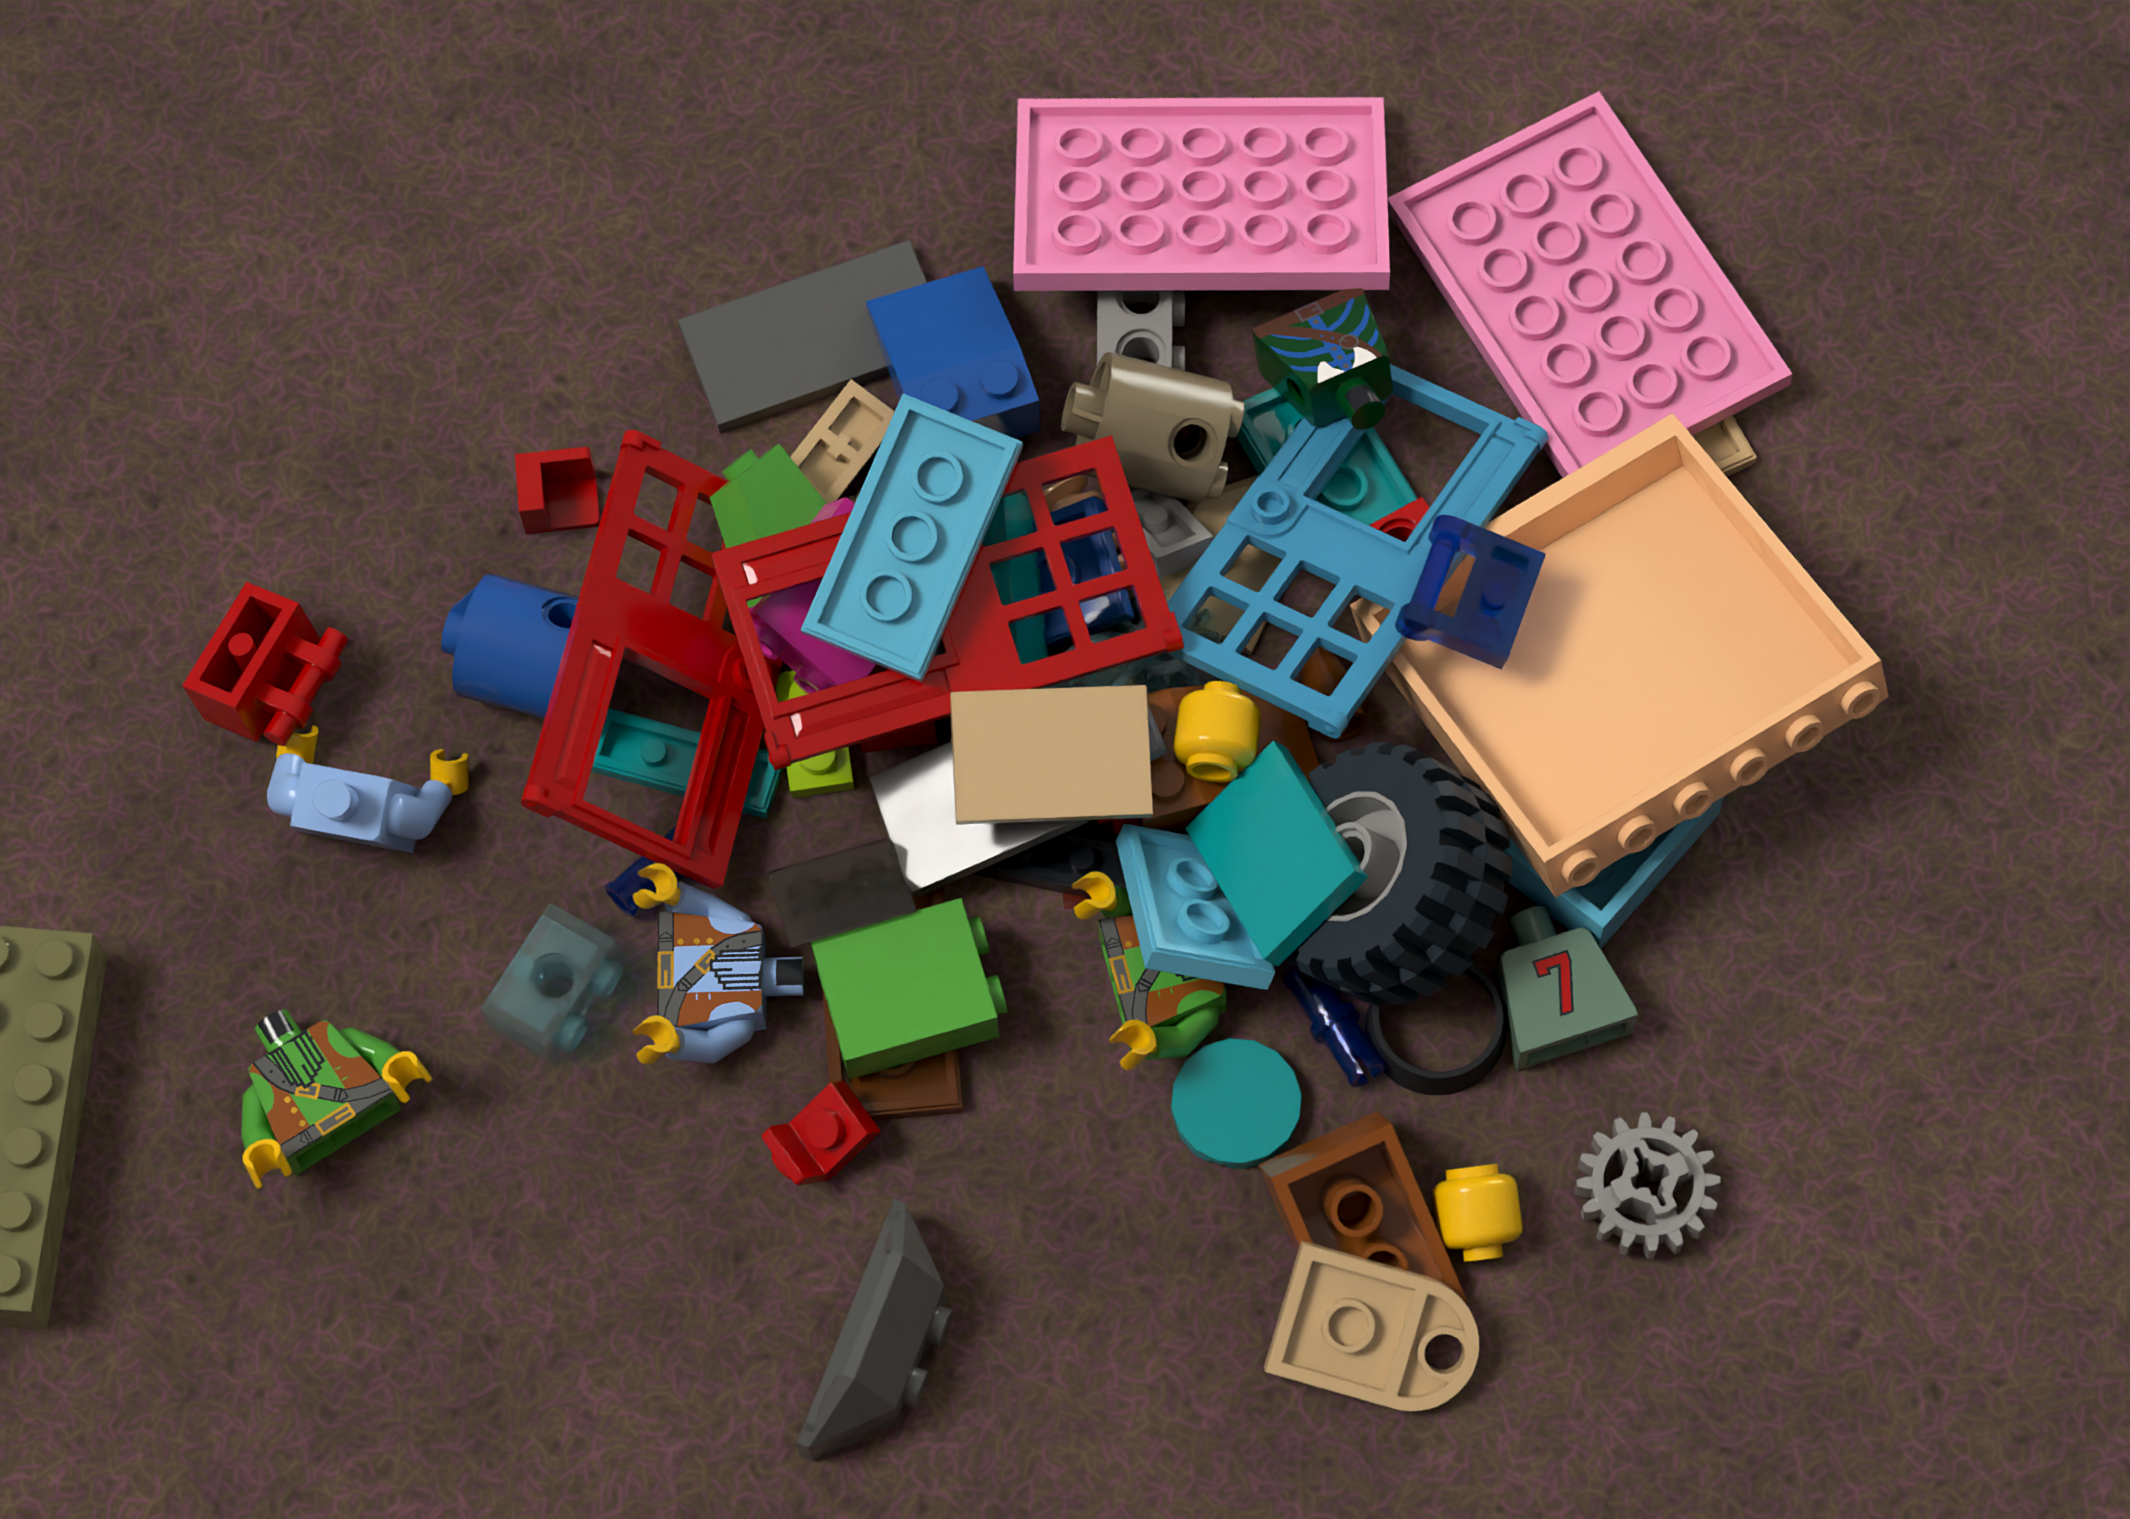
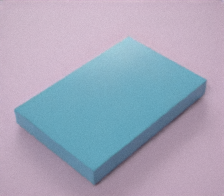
(1183, 913)

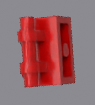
(254, 663)

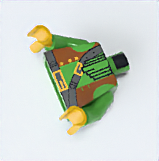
(1159, 1010)
(317, 1092)

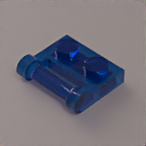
(1490, 599)

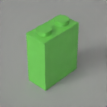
(908, 988)

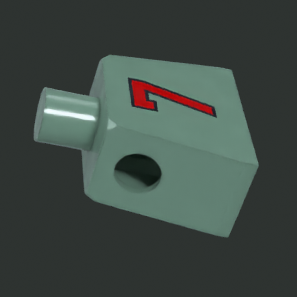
(1559, 992)

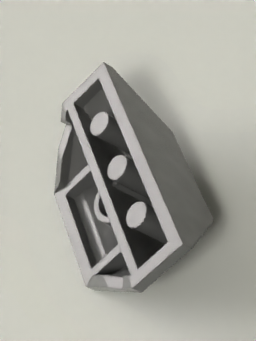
(881, 1343)

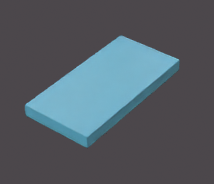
(912, 537)

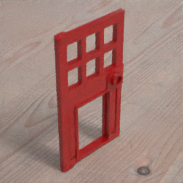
(646, 629)
(977, 636)

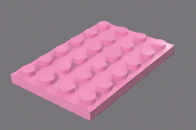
(1201, 194)
(1587, 286)

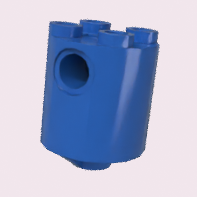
(508, 643)

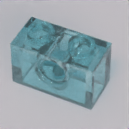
(554, 948)

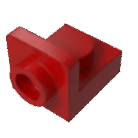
(821, 1136)

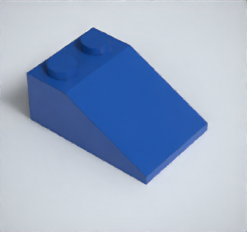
(957, 352)

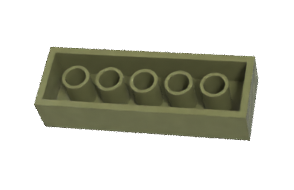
(46, 1043)

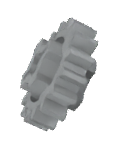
(1622, 1198)

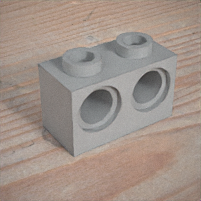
(1141, 334)

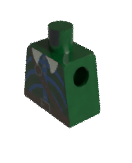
(1328, 360)

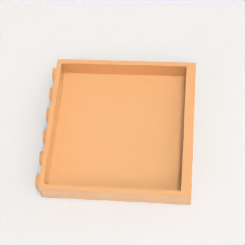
(1651, 664)

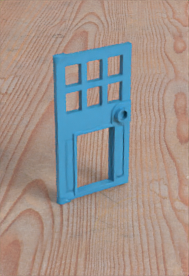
(1288, 523)

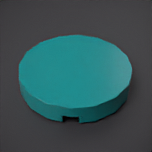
(1236, 1103)

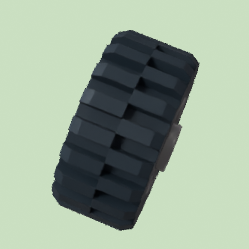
(1431, 871)

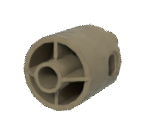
(1143, 412)

